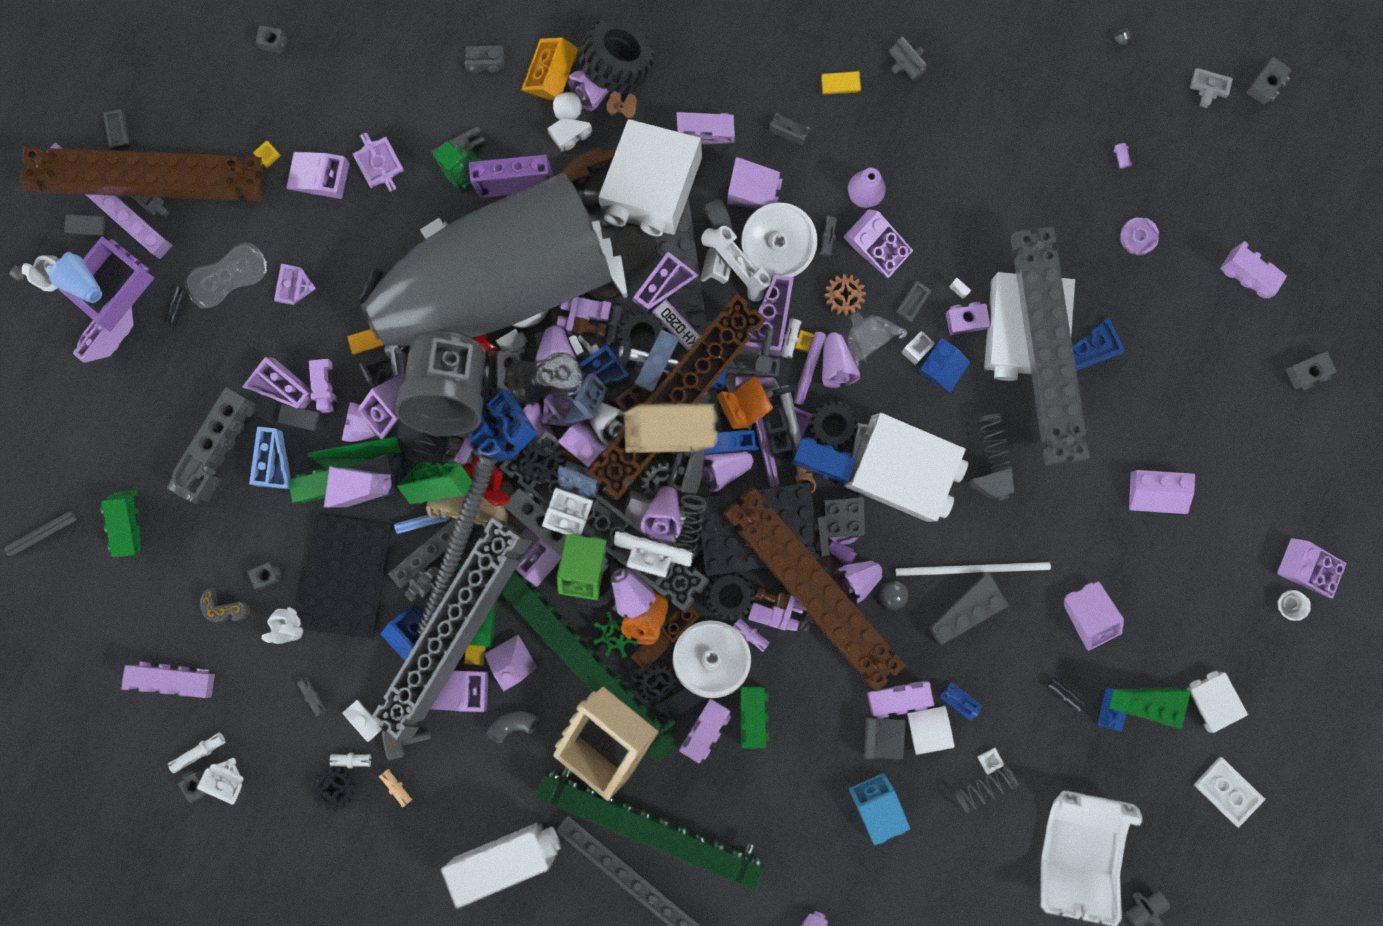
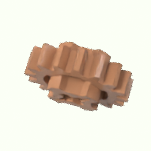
(837, 295)

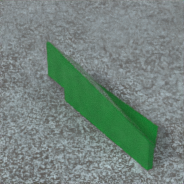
(357, 453)

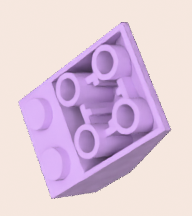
(318, 174)
(878, 242)
(537, 560)
(1311, 567)
(464, 692)

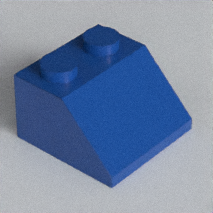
(944, 365)
(402, 631)

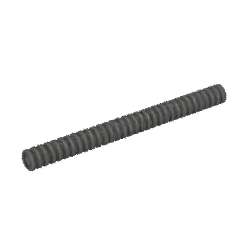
(459, 538)

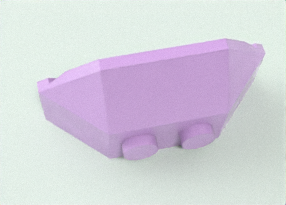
(99, 342)

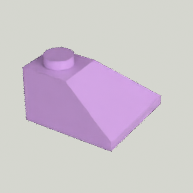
(510, 662)

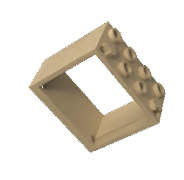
(670, 428)
(622, 725)

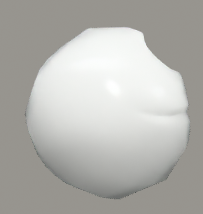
(567, 106)
(1294, 605)

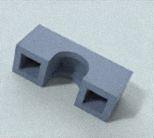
(657, 361)

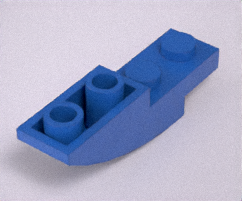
(735, 441)

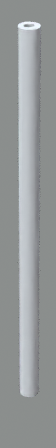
(972, 569)

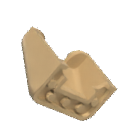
(452, 505)

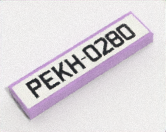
(676, 324)

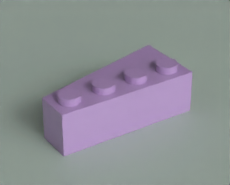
(775, 310)
(168, 680)

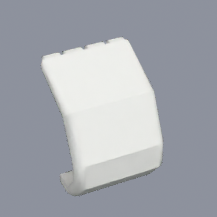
(1085, 856)

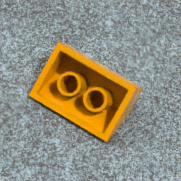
(550, 68)

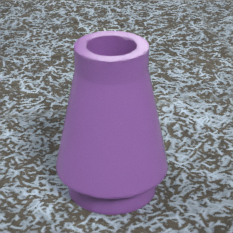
(843, 553)

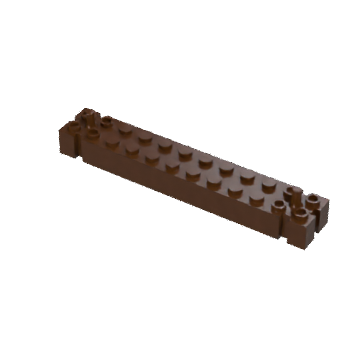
(142, 174)
(682, 386)
(813, 589)

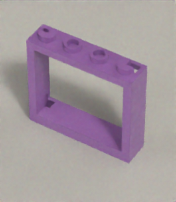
(508, 175)
(125, 296)

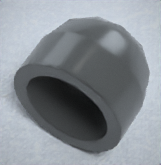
(1122, 36)
(16, 272)

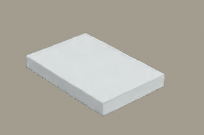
(1229, 792)

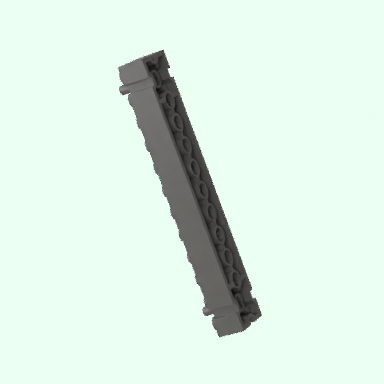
(1049, 346)
(604, 522)
(451, 629)

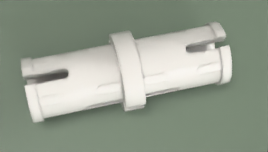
(790, 338)
(350, 760)

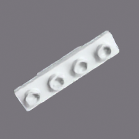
(651, 556)

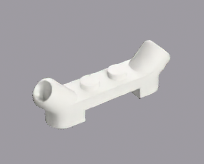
(755, 279)

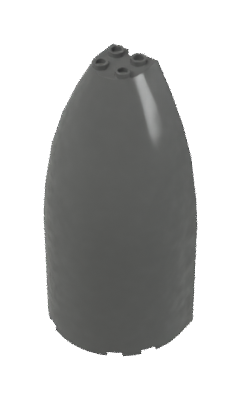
(492, 267)

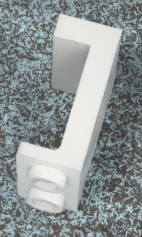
(1217, 701)

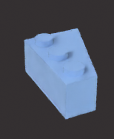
(270, 460)

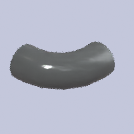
(512, 722)

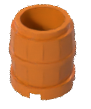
(647, 625)

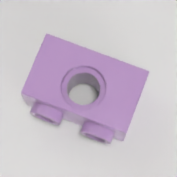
(958, 325)

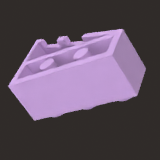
(708, 127)
(663, 281)
(900, 699)

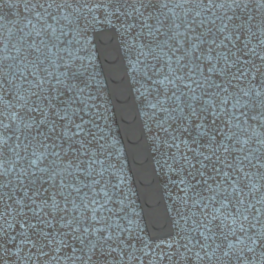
(624, 874)

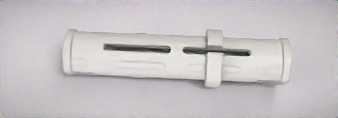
(194, 754)

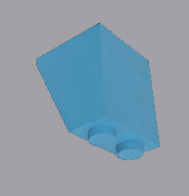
(879, 808)

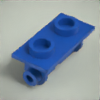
(961, 701)

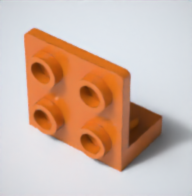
(745, 404)

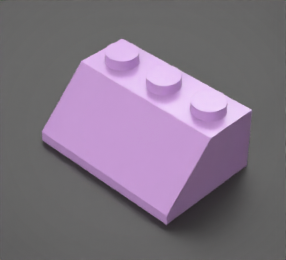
(1161, 491)

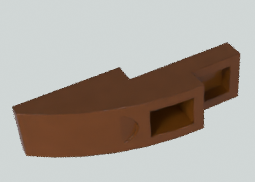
(592, 161)
(669, 633)

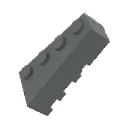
(973, 607)

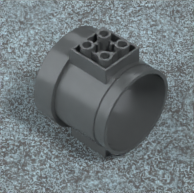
(442, 384)

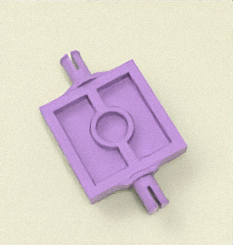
(378, 162)

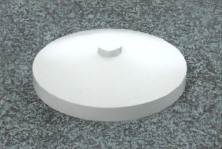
(779, 239)
(711, 659)

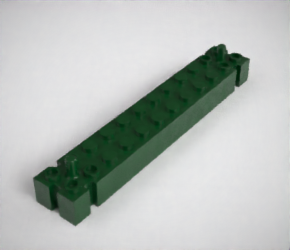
(581, 658)
(652, 831)

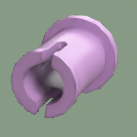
(1122, 155)

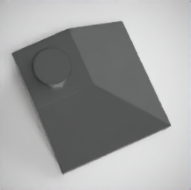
(994, 485)

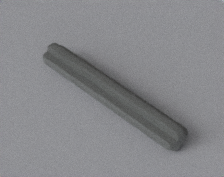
(40, 533)

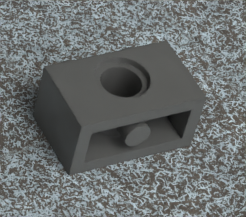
(1261, 89)
(1321, 365)

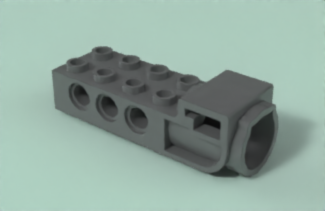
(195, 473)

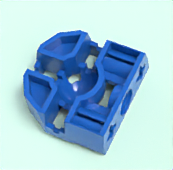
(517, 433)

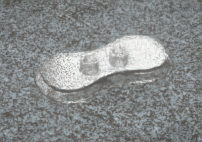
(238, 268)

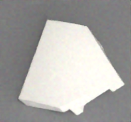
(222, 781)

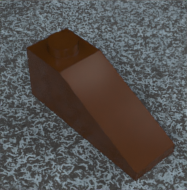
(632, 396)

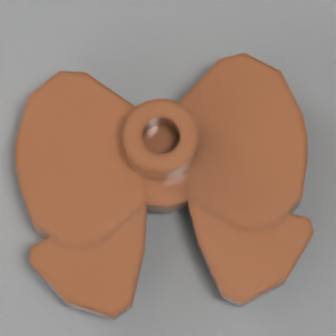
(615, 105)

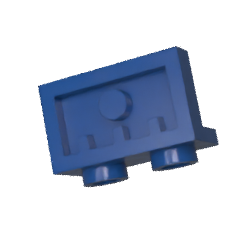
(1108, 717)

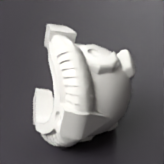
(38, 273)
(283, 626)

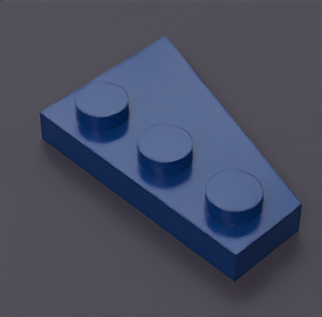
(1097, 346)

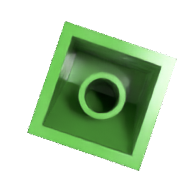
(581, 566)

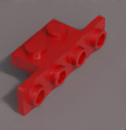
(493, 493)

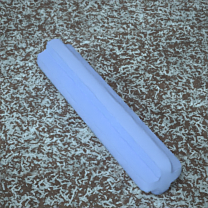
(418, 523)

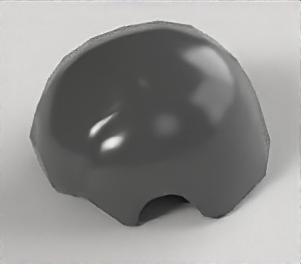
(892, 595)

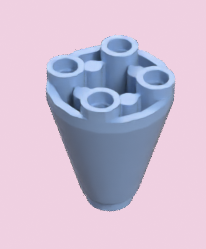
(74, 277)

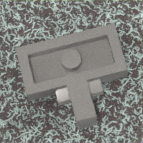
(1210, 85)

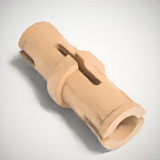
(395, 788)

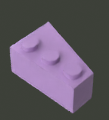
(1252, 271)
(279, 383)
(705, 731)

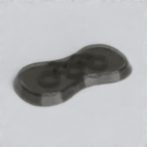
(636, 252)
(553, 375)

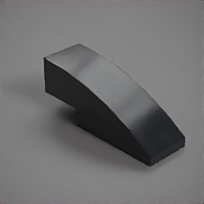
(778, 430)

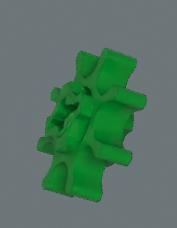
(618, 644)

